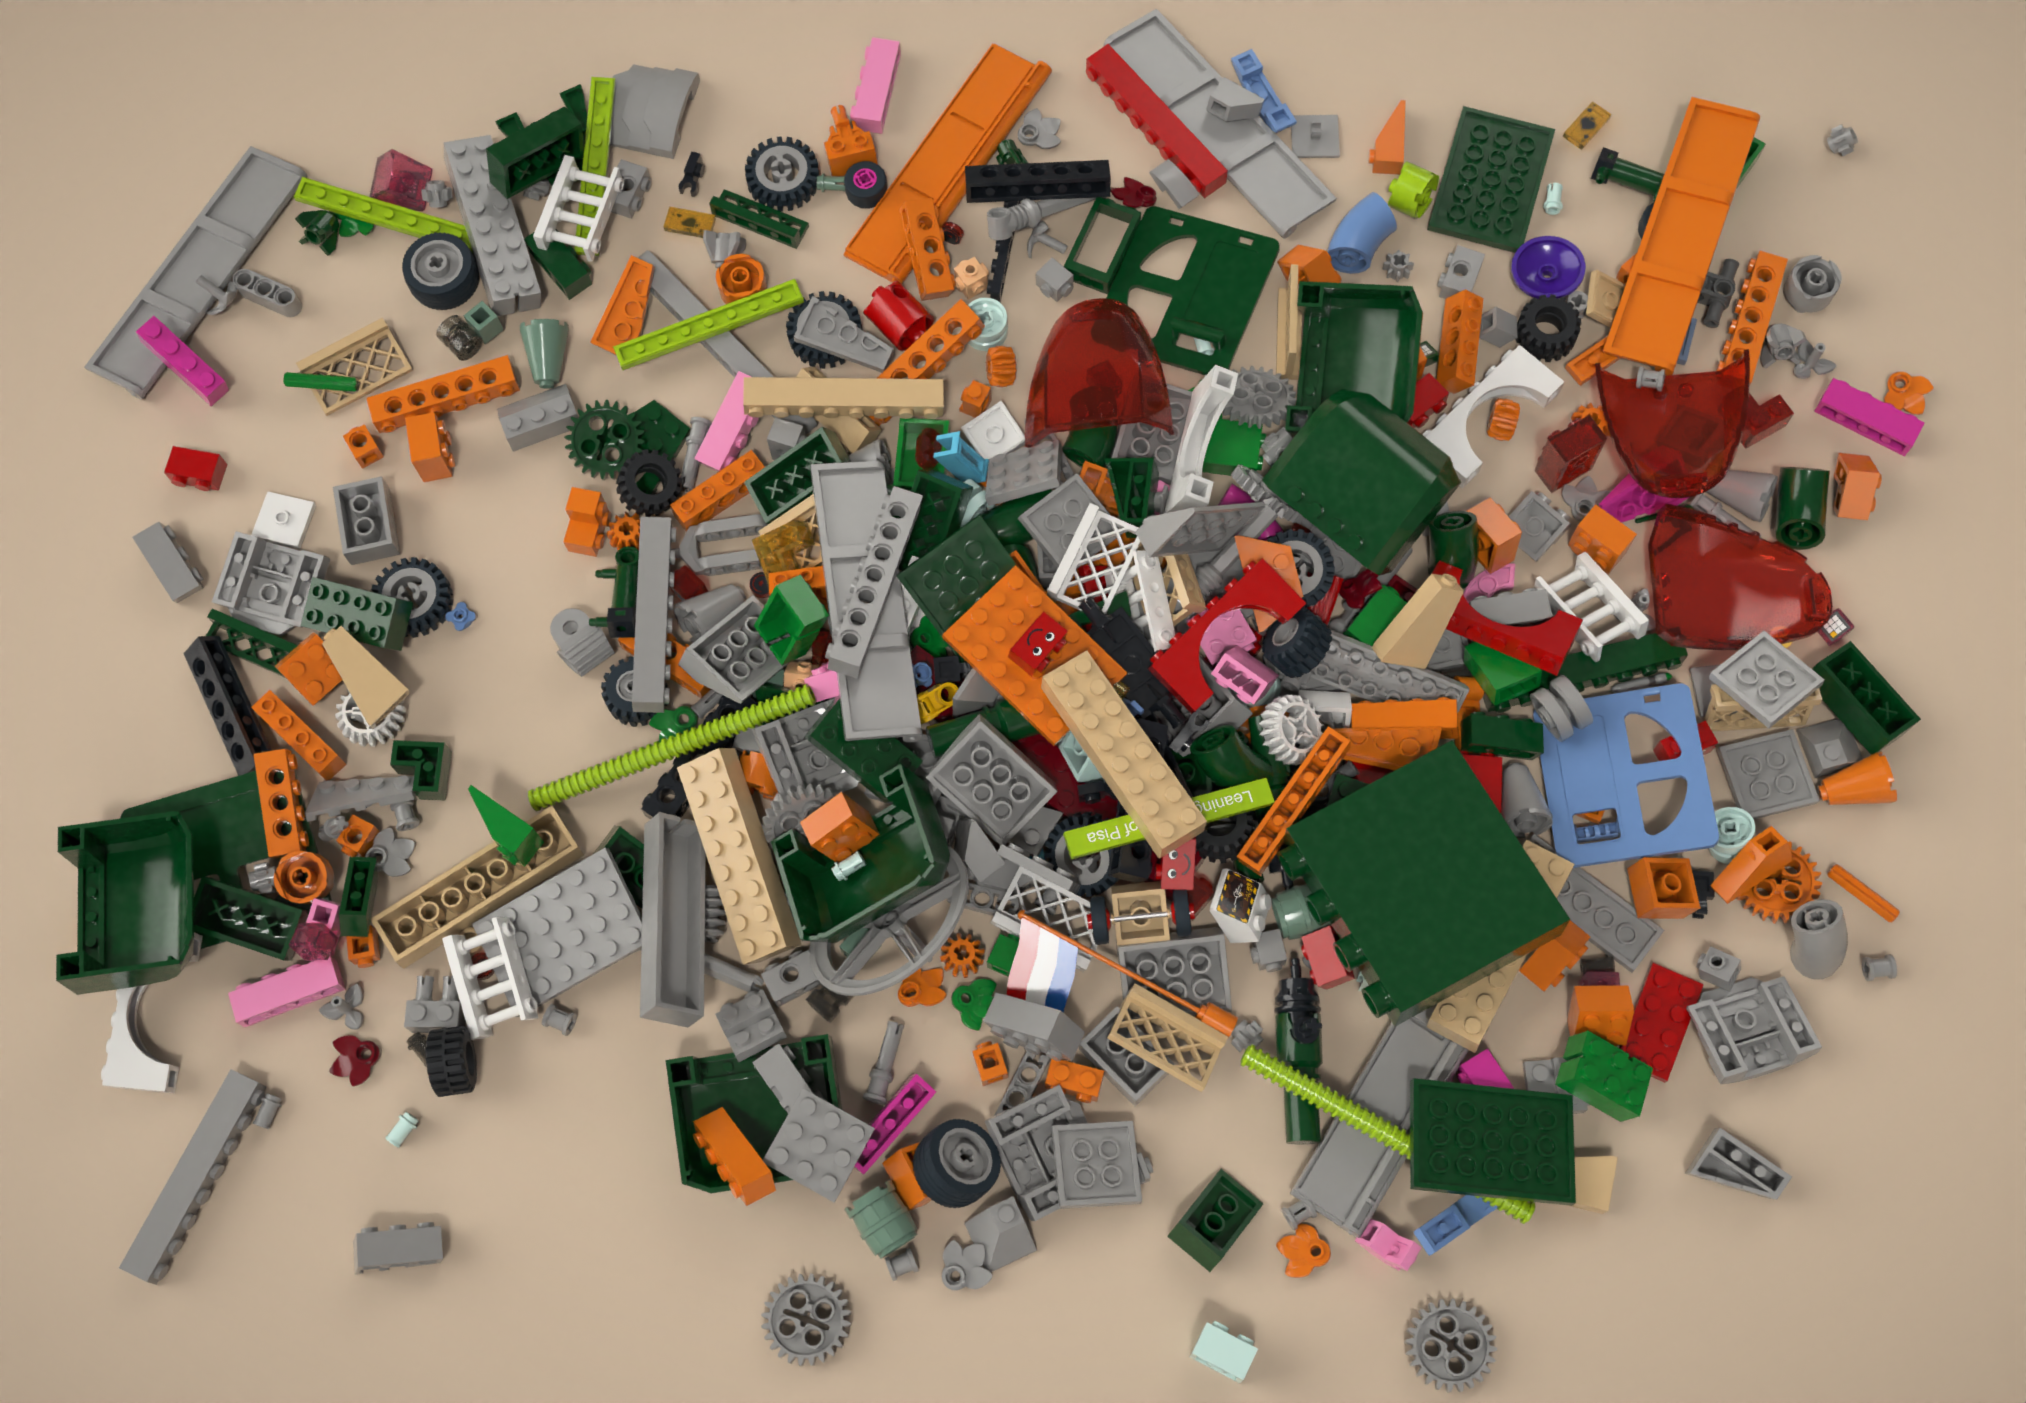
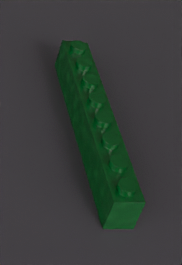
(1617, 662)

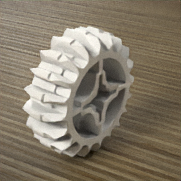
(350, 712)
(1283, 731)

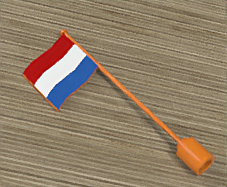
(1047, 966)

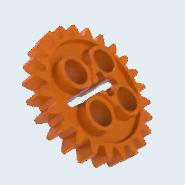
(1777, 903)

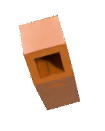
(1753, 864)

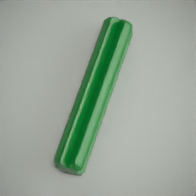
(320, 381)

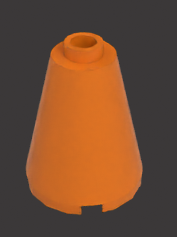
(1860, 783)

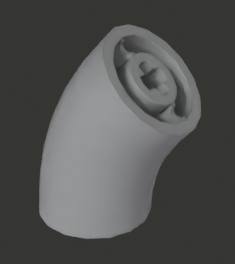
(1818, 938)

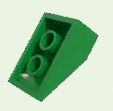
(513, 836)

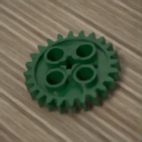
(583, 433)

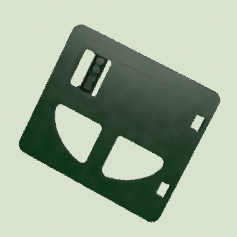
(1213, 294)
(226, 829)

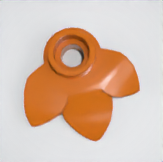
(1911, 395)
(925, 985)
(1299, 1251)

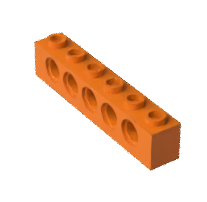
(1771, 269)
(923, 349)
(451, 383)
(1294, 800)

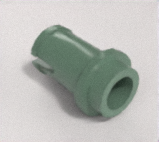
(829, 183)

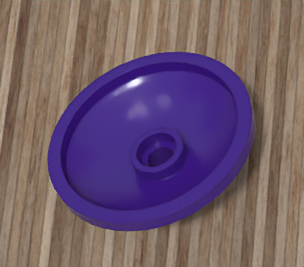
(1552, 258)

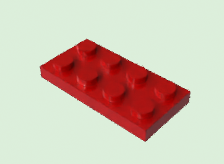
(1661, 1019)

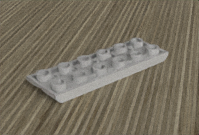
(1359, 671)

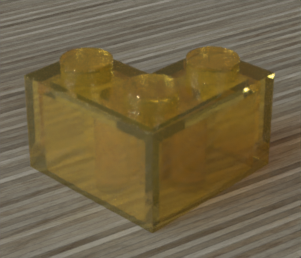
(779, 545)

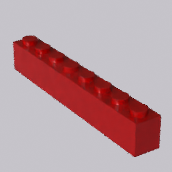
(1155, 120)

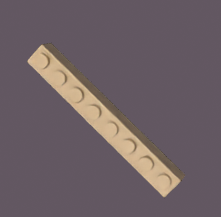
(843, 397)

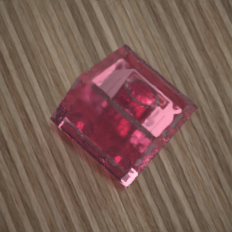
(400, 180)

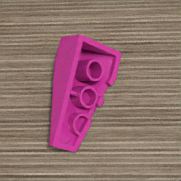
(1631, 500)

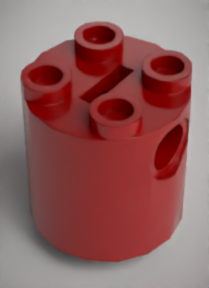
(898, 315)

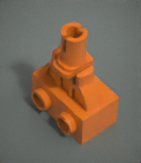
(848, 144)
(1100, 485)

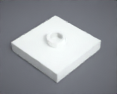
(994, 432)
(284, 520)

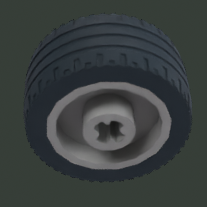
(440, 271)
(956, 1163)

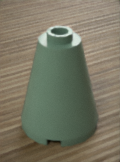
(545, 349)

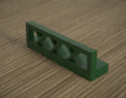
(759, 222)
(254, 635)

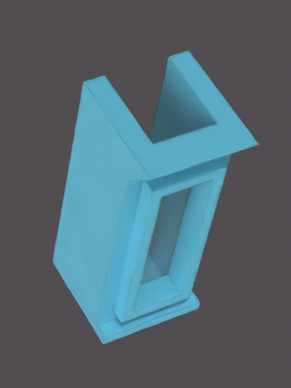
(961, 458)

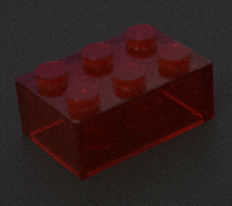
(1570, 453)

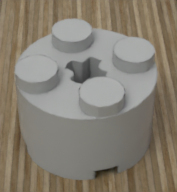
(1812, 284)

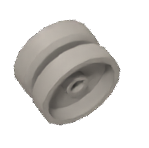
(1561, 708)

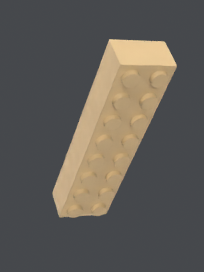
(1123, 754)
(739, 856)
(471, 892)
(1470, 1012)

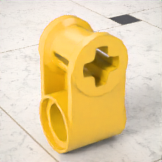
(931, 703)

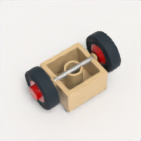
(1140, 914)

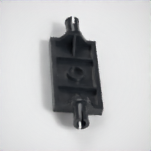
(1133, 652)

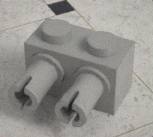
(426, 1015)

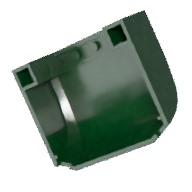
(1358, 342)
(1364, 478)
(900, 865)
(131, 902)
(720, 1081)

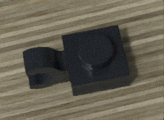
(692, 171)
(950, 669)
(1183, 739)
(1094, 792)
(1703, 880)

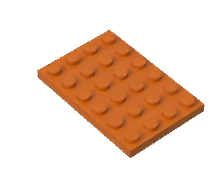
(995, 625)

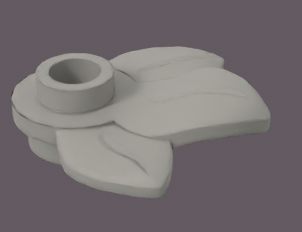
(1042, 130)
(1583, 496)
(393, 852)
(967, 1263)

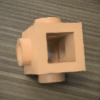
(971, 277)
(796, 673)

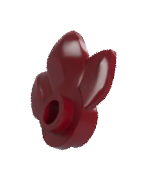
(1135, 194)
(1357, 588)
(351, 1060)

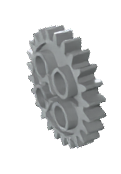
(1260, 398)
(1252, 483)
(793, 809)
(796, 1343)
(1437, 1367)

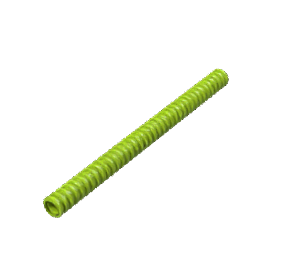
(672, 747)
(1355, 1116)

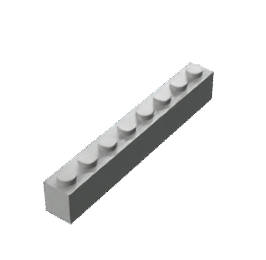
(652, 615)
(193, 1178)

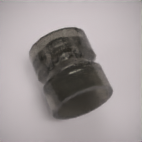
(459, 337)
(822, 1007)

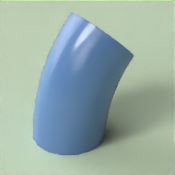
(1361, 234)

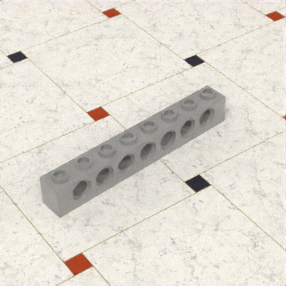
(851, 659)

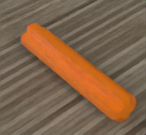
(1863, 893)

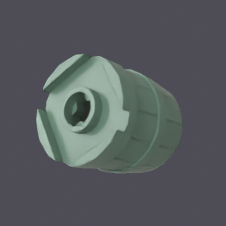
(1293, 914)
(882, 1220)

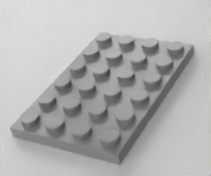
(569, 927)

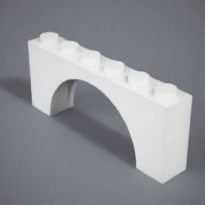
(1516, 376)
(1206, 404)
(128, 1061)

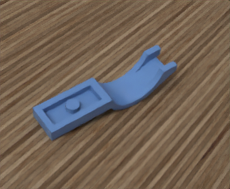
(1452, 1222)

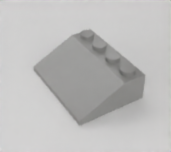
(1147, 441)
(1195, 528)
(733, 655)
(1219, 709)
(991, 780)
(1185, 966)

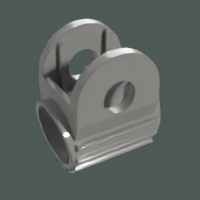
(579, 644)

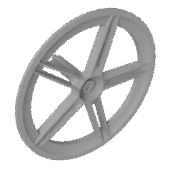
(894, 925)

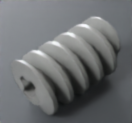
(712, 913)

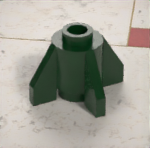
(320, 228)

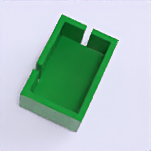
(906, 465)
(795, 612)
(1604, 1076)

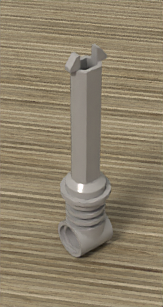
(1027, 214)
(1211, 574)
(730, 974)

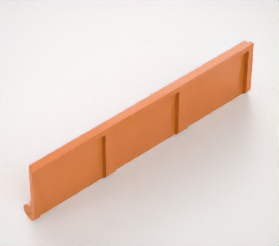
(961, 137)
(1682, 234)

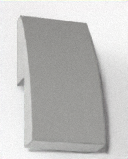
(1173, 180)

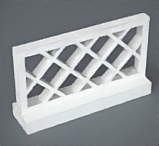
(1078, 548)
(1012, 924)

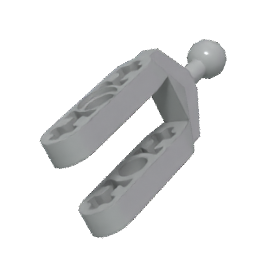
(720, 530)

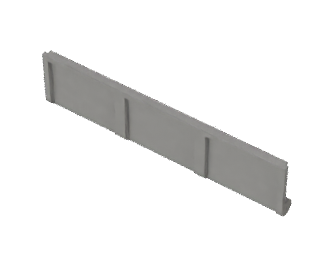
(1250, 151)
(211, 248)
(884, 695)
(1350, 1169)

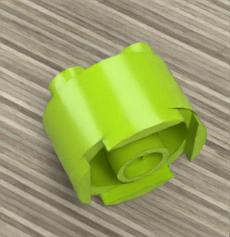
(1413, 190)

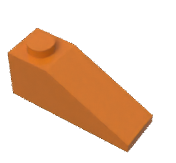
(1389, 146)

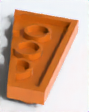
(627, 306)
(1390, 746)

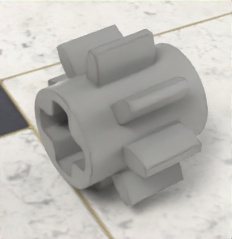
(1842, 140)
(536, 190)
(436, 193)
(1398, 265)
(1295, 683)
(262, 878)
(1246, 1034)

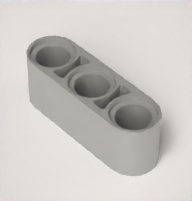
(260, 285)

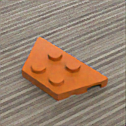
(1279, 558)

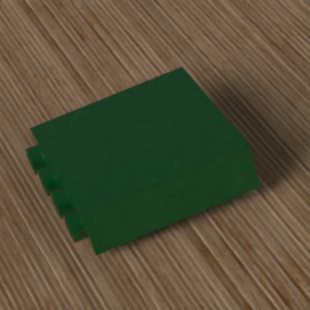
(1421, 884)

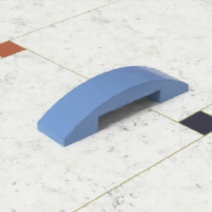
(1251, 77)

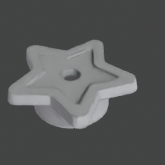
(1160, 500)

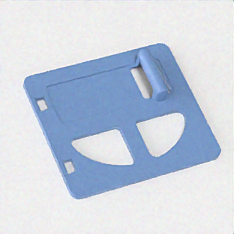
(1597, 774)

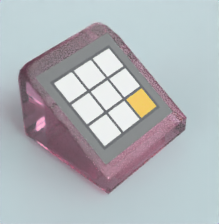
(1836, 627)

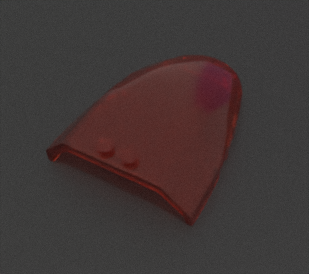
(1097, 373)
(1679, 437)
(1729, 585)

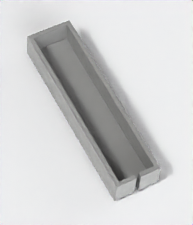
(491, 228)
(673, 922)

